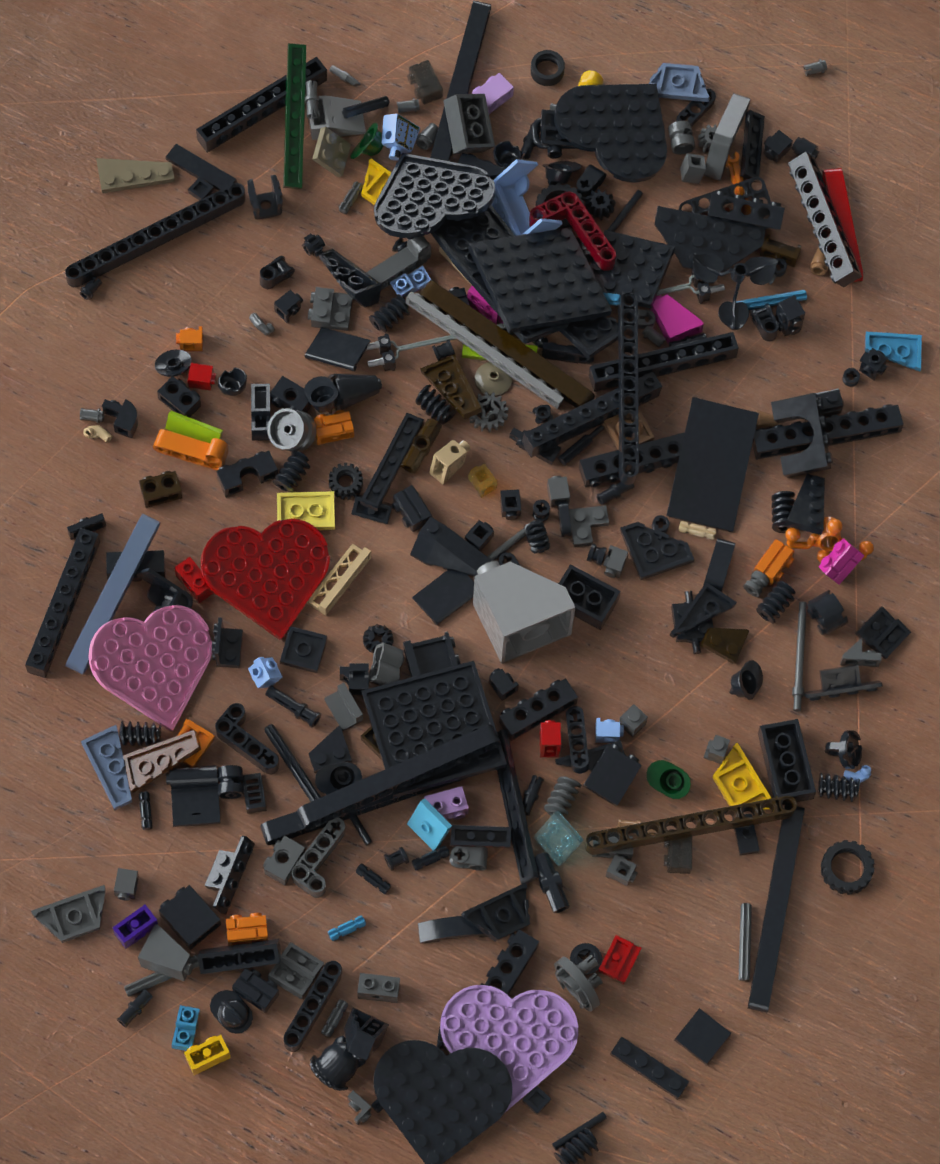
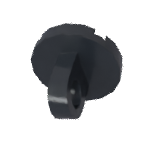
(847, 749)

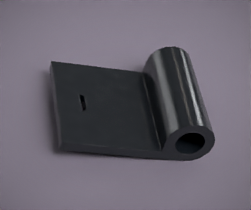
(194, 795)

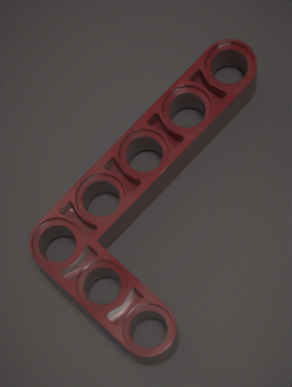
(579, 225)

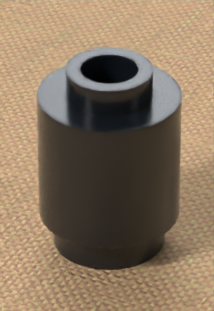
(803, 145)

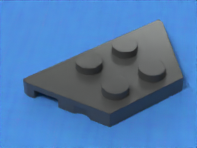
(73, 915)

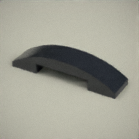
(447, 928)

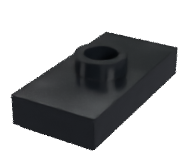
(91, 524)
(746, 839)

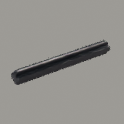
(291, 762)

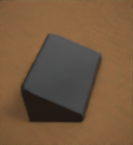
(382, 515)

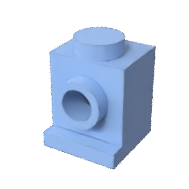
(608, 731)

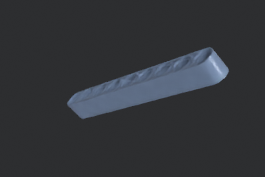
(114, 590)

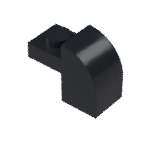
(125, 415)

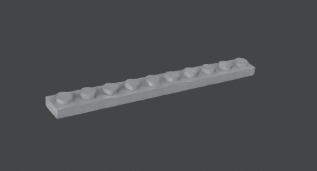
(479, 345)

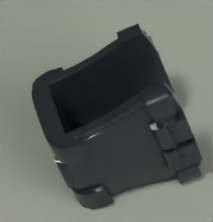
(274, 198)

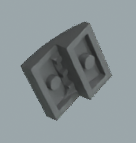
(295, 970)

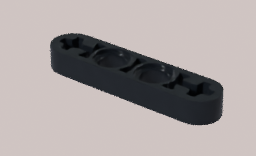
(577, 739)

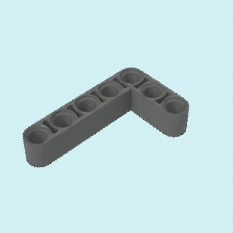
(725, 136)

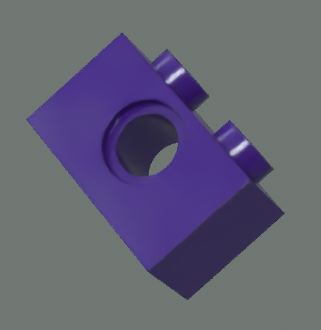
(135, 926)

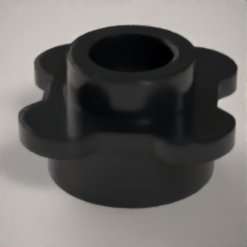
(546, 409)

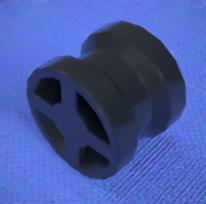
(596, 554)

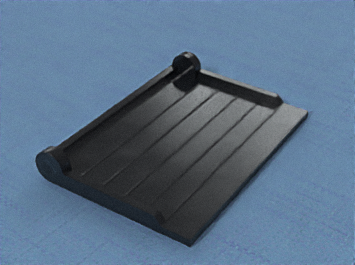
(337, 349)
(445, 595)

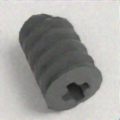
(561, 795)

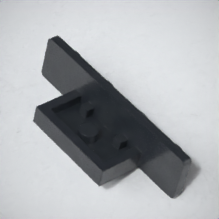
(841, 680)
(228, 872)

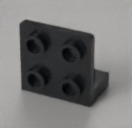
(226, 645)

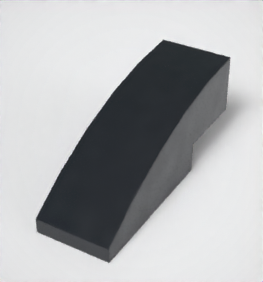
(260, 411)

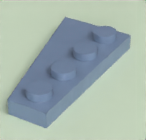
(108, 762)

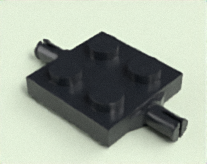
(695, 634)

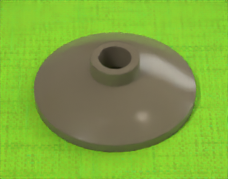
(487, 384)

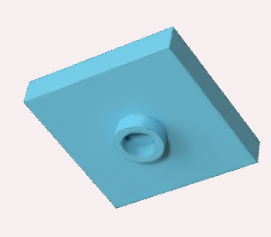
(429, 824)

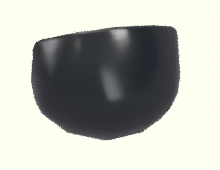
(506, 154)
(232, 382)

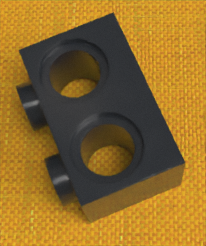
(176, 400)

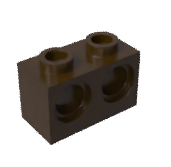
(161, 494)

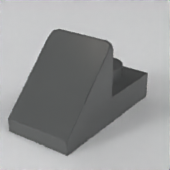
(856, 656)

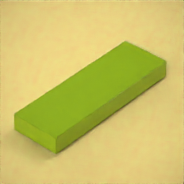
(191, 428)

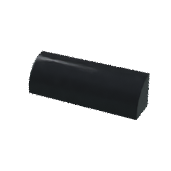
(239, 956)

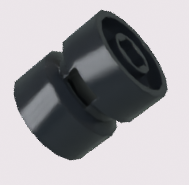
(230, 779)

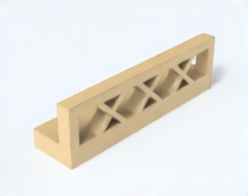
(343, 581)

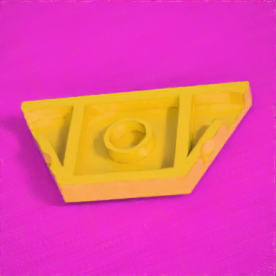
(374, 181)
(739, 780)

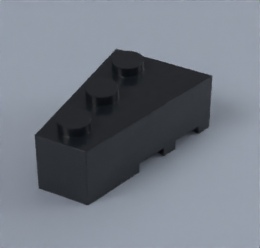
(363, 1034)

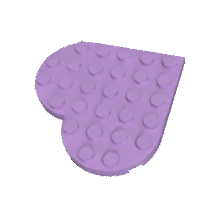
(526, 1032)

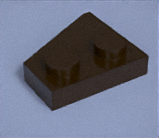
(725, 642)

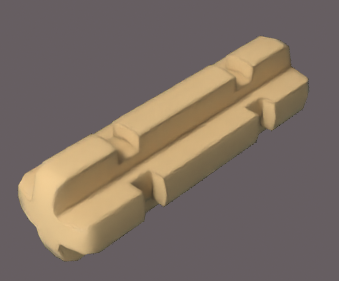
(697, 530)

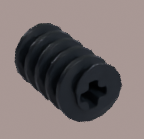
(389, 313)
(434, 406)
(291, 471)
(781, 506)
(775, 601)
(140, 734)
(838, 787)
(578, 1149)

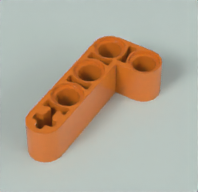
(192, 450)

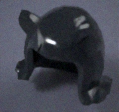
(335, 1065)

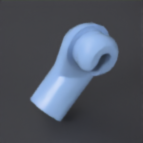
(863, 774)

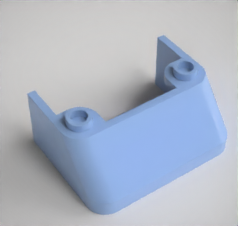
(509, 200)

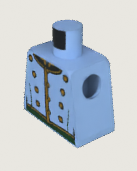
(398, 135)

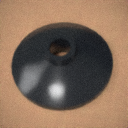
(173, 363)

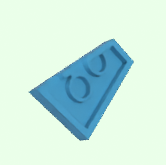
(898, 348)

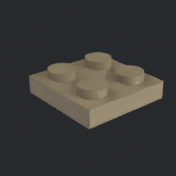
(331, 152)

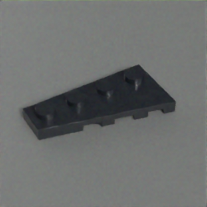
(808, 507)

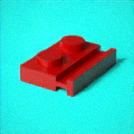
(619, 959)

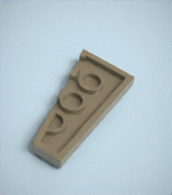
(131, 174)

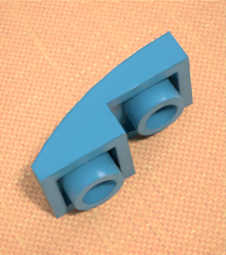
(185, 1028)

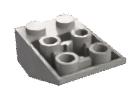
(331, 116)

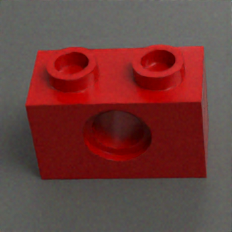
(192, 579)
(550, 739)

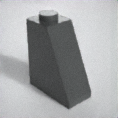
(165, 955)

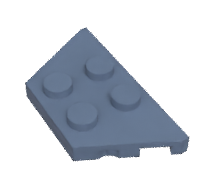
(680, 82)

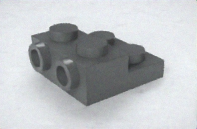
(330, 309)

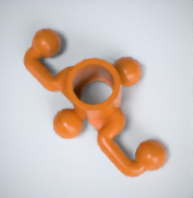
(826, 541)

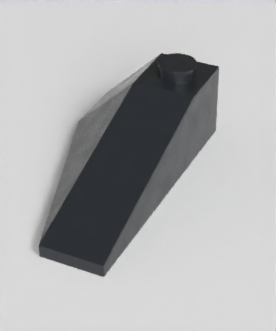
(352, 279)
(444, 548)

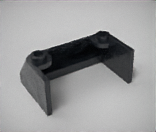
(164, 592)

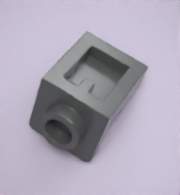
(359, 1104)

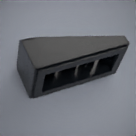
(255, 807)

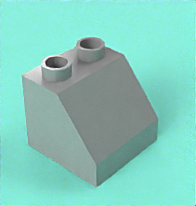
(520, 609)

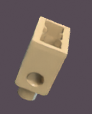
(448, 460)

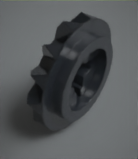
(379, 630)
(583, 950)

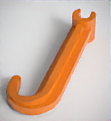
(734, 169)

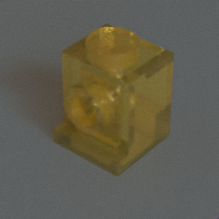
(482, 473)

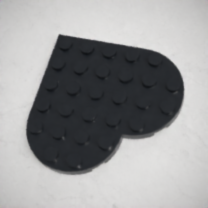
(618, 125)
(429, 191)
(441, 1098)

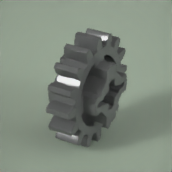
(494, 417)

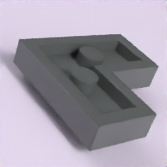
(583, 520)

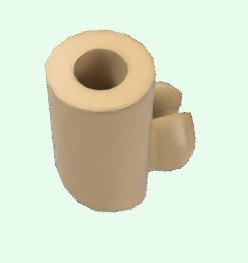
(96, 432)

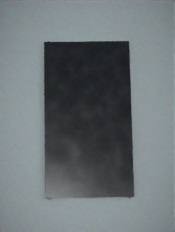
(712, 464)

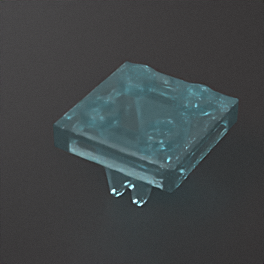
(558, 838)

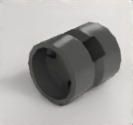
(681, 137)

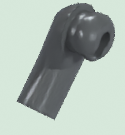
(259, 324)

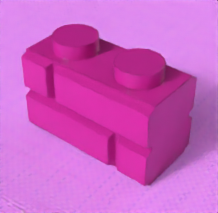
(841, 561)

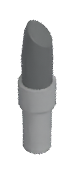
(344, 76)

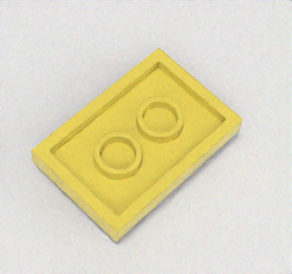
(311, 507)

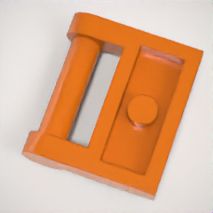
(205, 740)

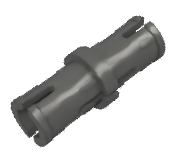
(312, 99)

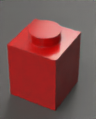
(201, 376)

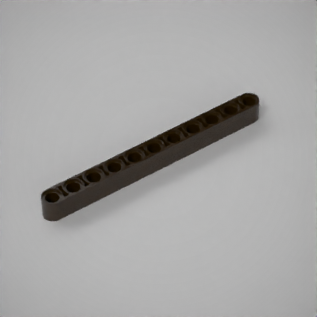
(509, 346)
(683, 831)

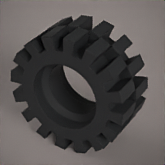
(341, 471)

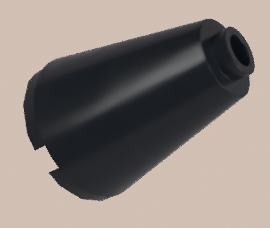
(354, 388)

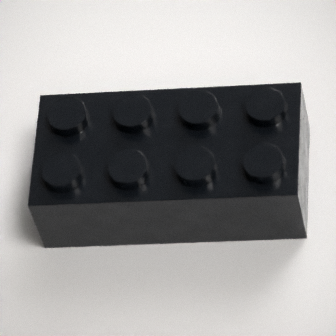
(786, 760)

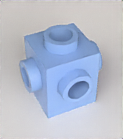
(265, 672)

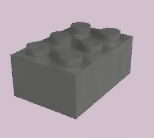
(469, 123)

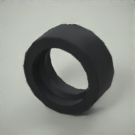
(547, 80)

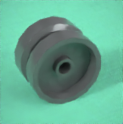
(291, 430)

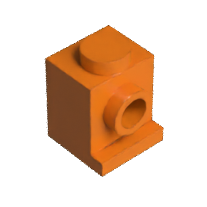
(190, 339)

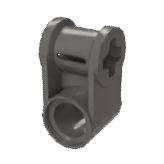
(472, 857)

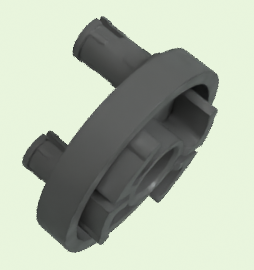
(574, 979)

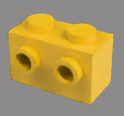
(207, 1054)

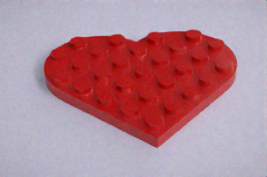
(266, 572)

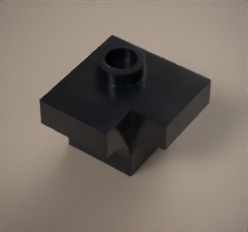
(356, 677)

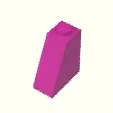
(675, 319)

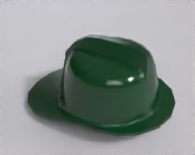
(370, 143)
(668, 779)

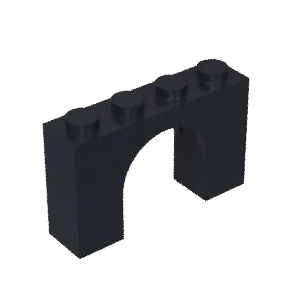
(816, 456)

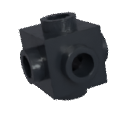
(873, 363)

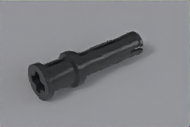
(300, 710)

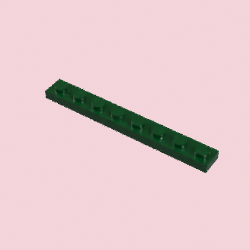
(294, 116)

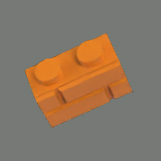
(333, 427)
(775, 561)
(246, 929)

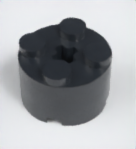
(827, 612)

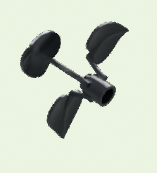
(710, 266)

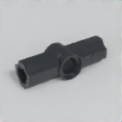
(551, 883)

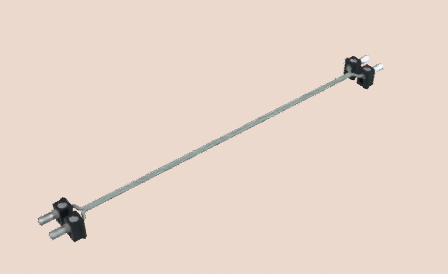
(389, 361)

